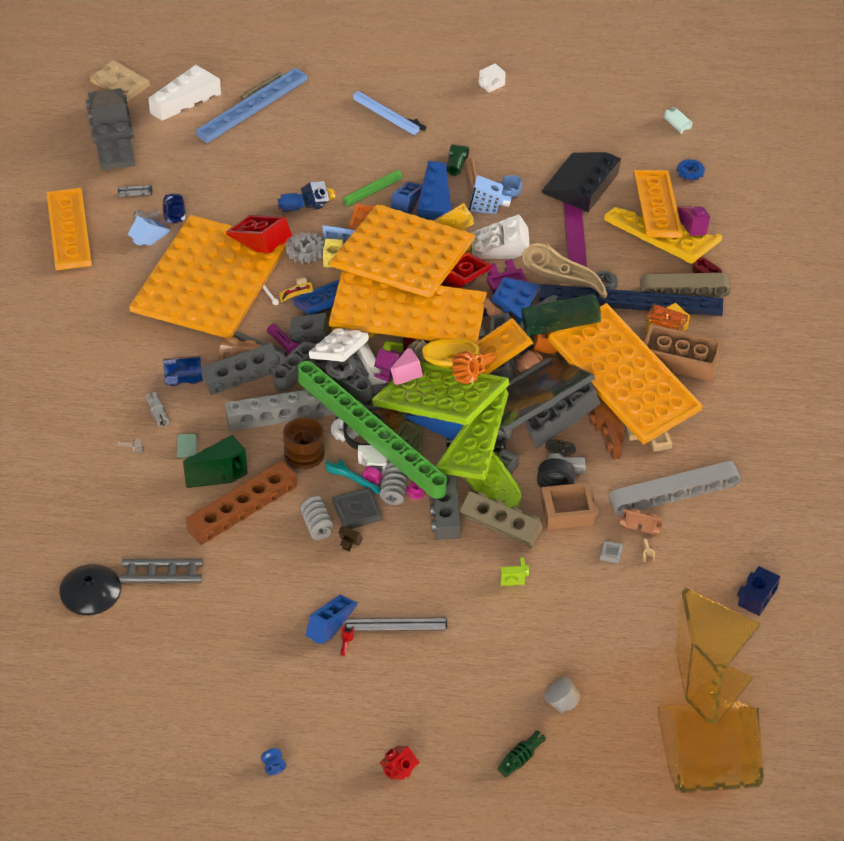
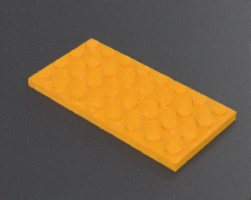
(393, 311)
(627, 375)

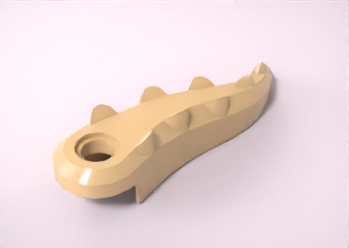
(561, 269)

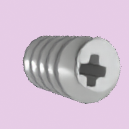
(393, 485)
(316, 518)

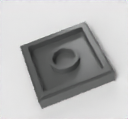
(357, 508)

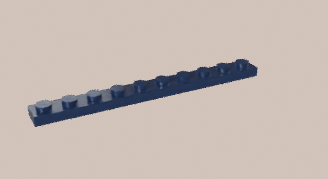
(638, 300)

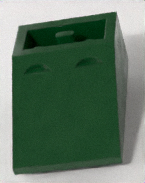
(216, 464)

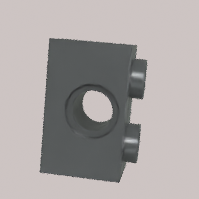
(309, 328)

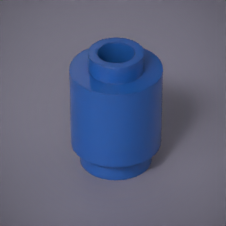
(290, 202)

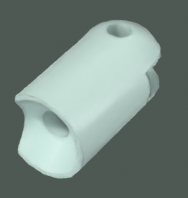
(677, 119)

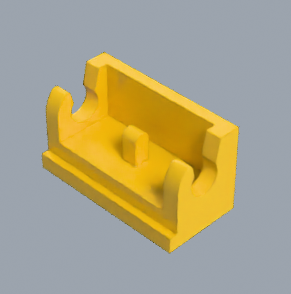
(457, 218)

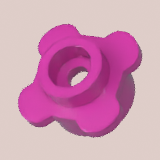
(414, 491)

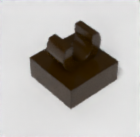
(349, 538)

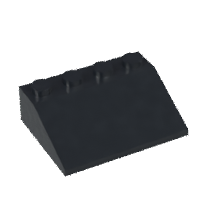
(583, 178)

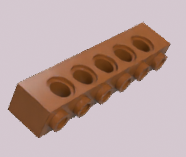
(241, 502)

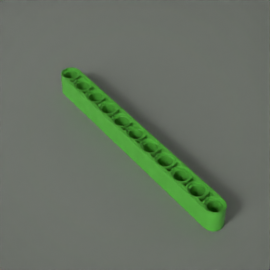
(372, 430)

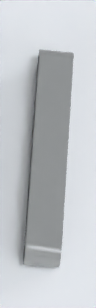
(675, 487)

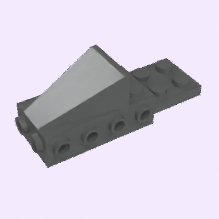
(111, 128)

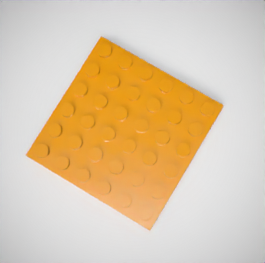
(402, 250)

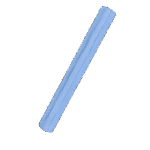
(386, 113)

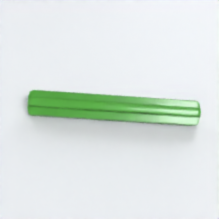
(372, 188)

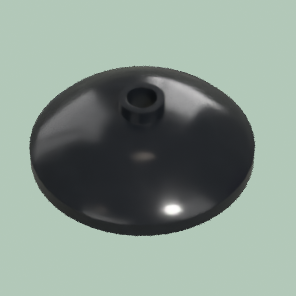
(91, 596)

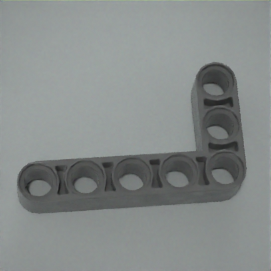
(286, 374)

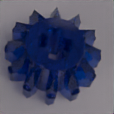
(173, 208)

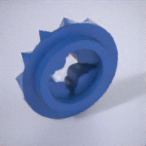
(687, 165)

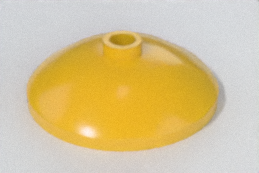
(442, 351)

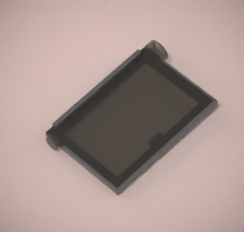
(541, 388)

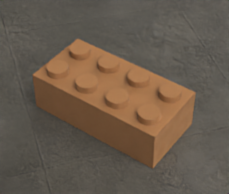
(685, 352)

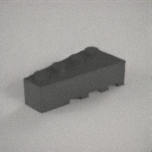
(562, 415)

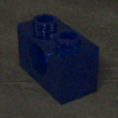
(758, 591)

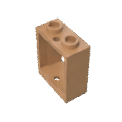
(568, 519)

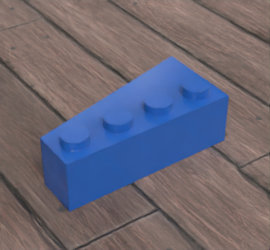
(434, 195)

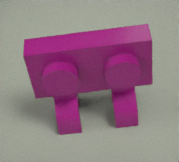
(494, 277)

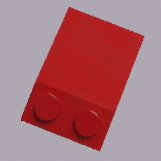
(261, 232)

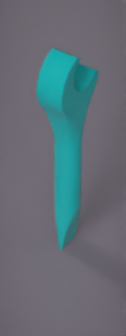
(341, 469)

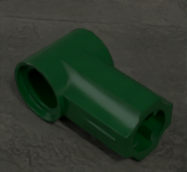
(456, 159)

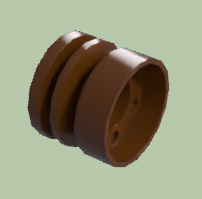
(303, 443)

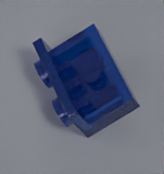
(182, 370)

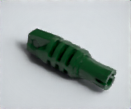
(520, 754)

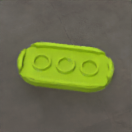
(498, 484)

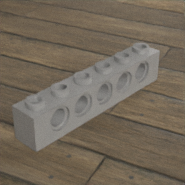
(273, 410)

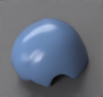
(511, 186)

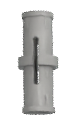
(157, 409)

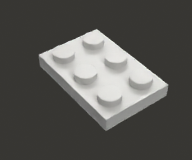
(339, 345)

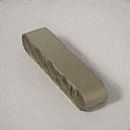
(687, 284)

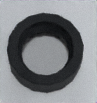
(558, 466)

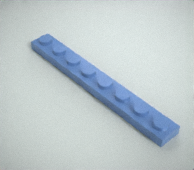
(251, 105)

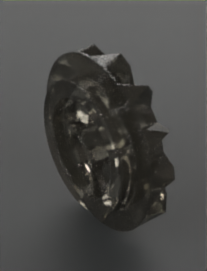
(561, 447)

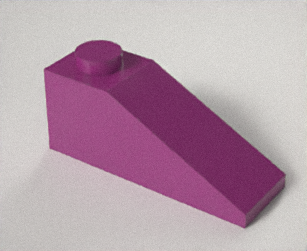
(694, 219)

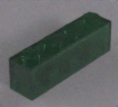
(561, 315)

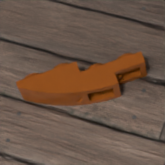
(610, 427)

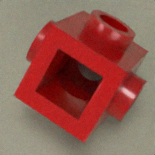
(399, 762)

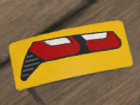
(295, 290)

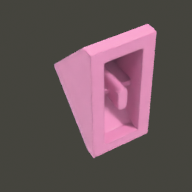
(406, 368)

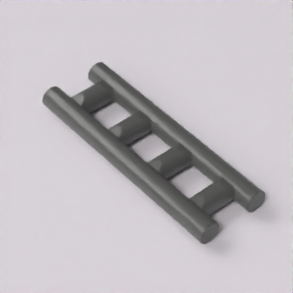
(171, 577)

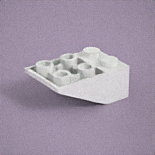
(501, 240)

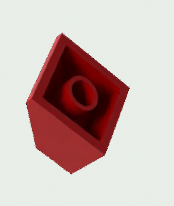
(466, 271)

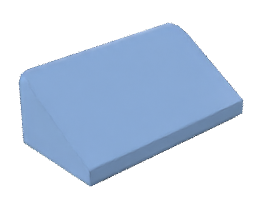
(336, 233)

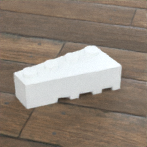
(184, 92)

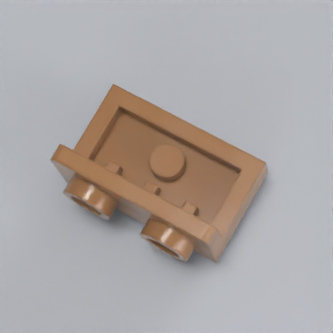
(232, 347)

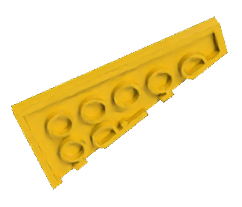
(687, 247)

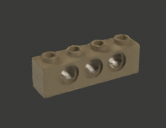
(526, 535)

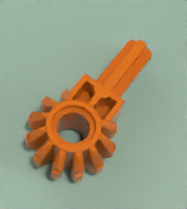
(468, 365)

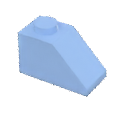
(147, 231)

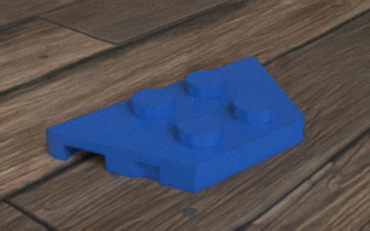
(514, 295)

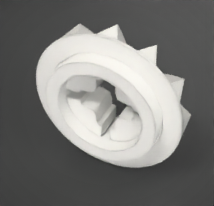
(337, 431)

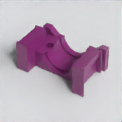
(384, 361)

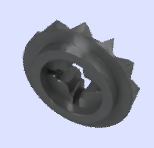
(610, 279)
(333, 370)

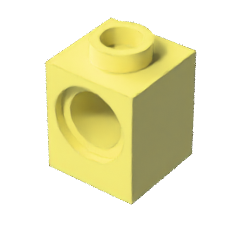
(331, 247)

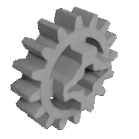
(305, 247)

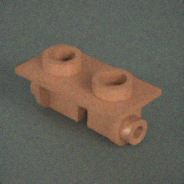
(634, 518)

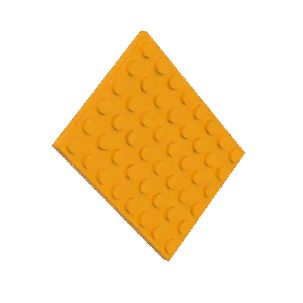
(205, 279)

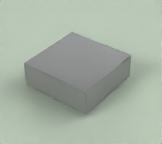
(611, 552)

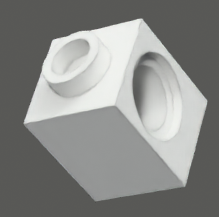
(491, 77)

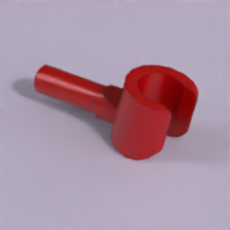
(346, 637)

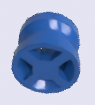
(273, 761)

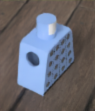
(487, 196)

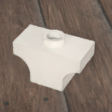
(371, 457)

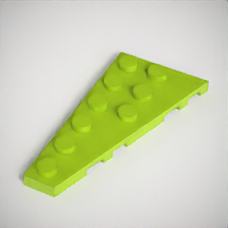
(474, 444)

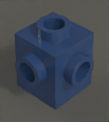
(315, 195)

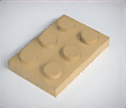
(118, 76)

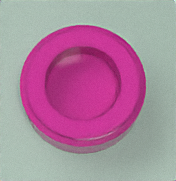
(372, 474)

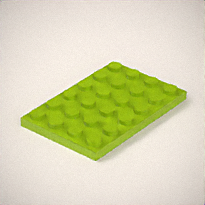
(441, 396)

